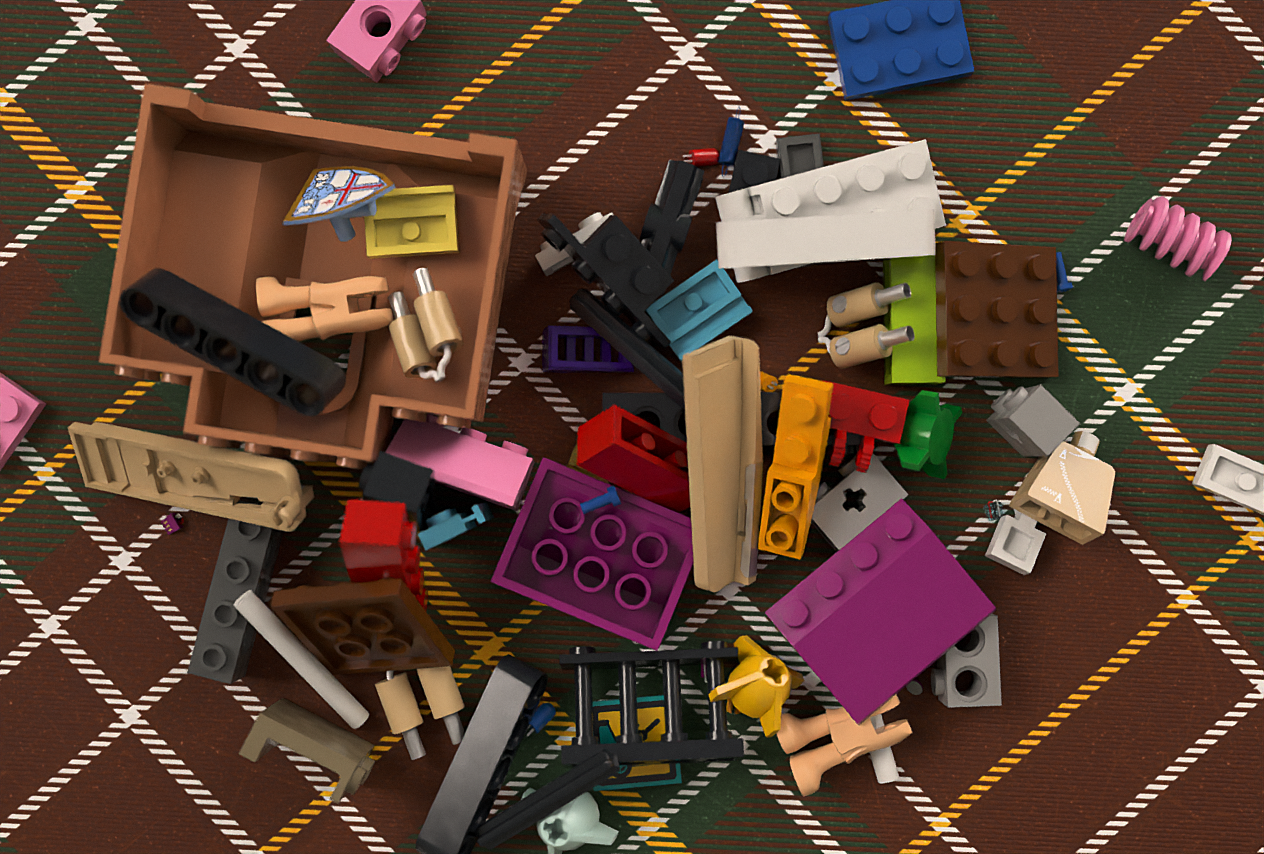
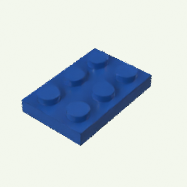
(899, 45)

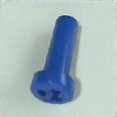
(1062, 281)

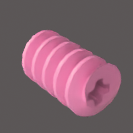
(1179, 235)

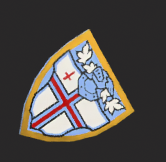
(337, 196)

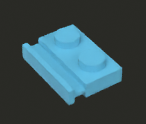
(699, 309)
(451, 524)

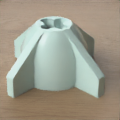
(574, 825)

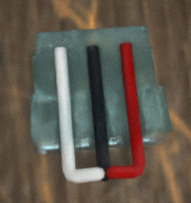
(993, 510)

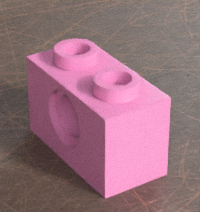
(377, 54)

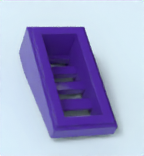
(570, 333)

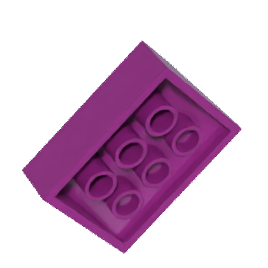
(602, 566)
(880, 611)

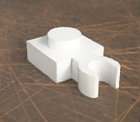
(1016, 542)

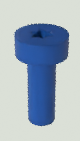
(602, 500)

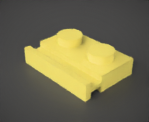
(413, 223)

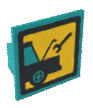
(650, 725)

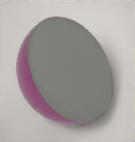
(915, 687)

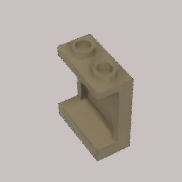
(314, 739)

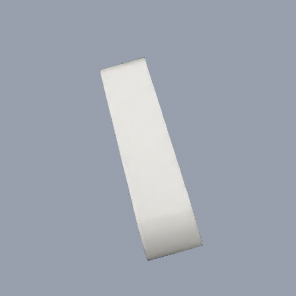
(825, 238)

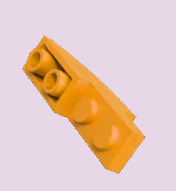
(796, 466)

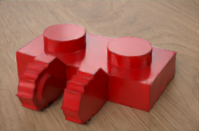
(866, 415)

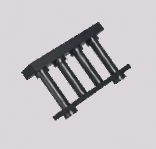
(674, 744)

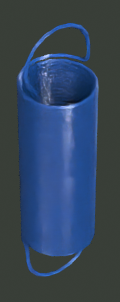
(731, 141)

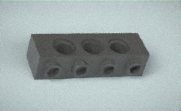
(224, 634)

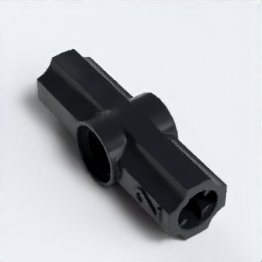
(670, 217)

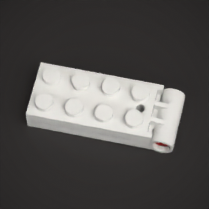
(868, 184)

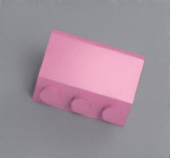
(465, 460)

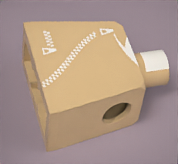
(1069, 490)

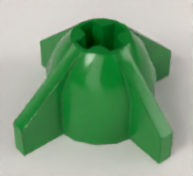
(927, 434)

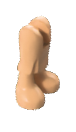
(332, 307)
(847, 737)

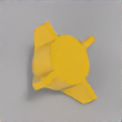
(758, 685)

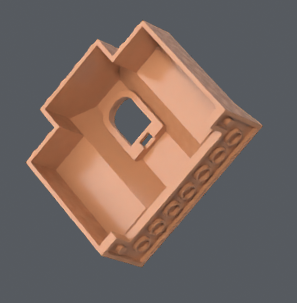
(212, 208)

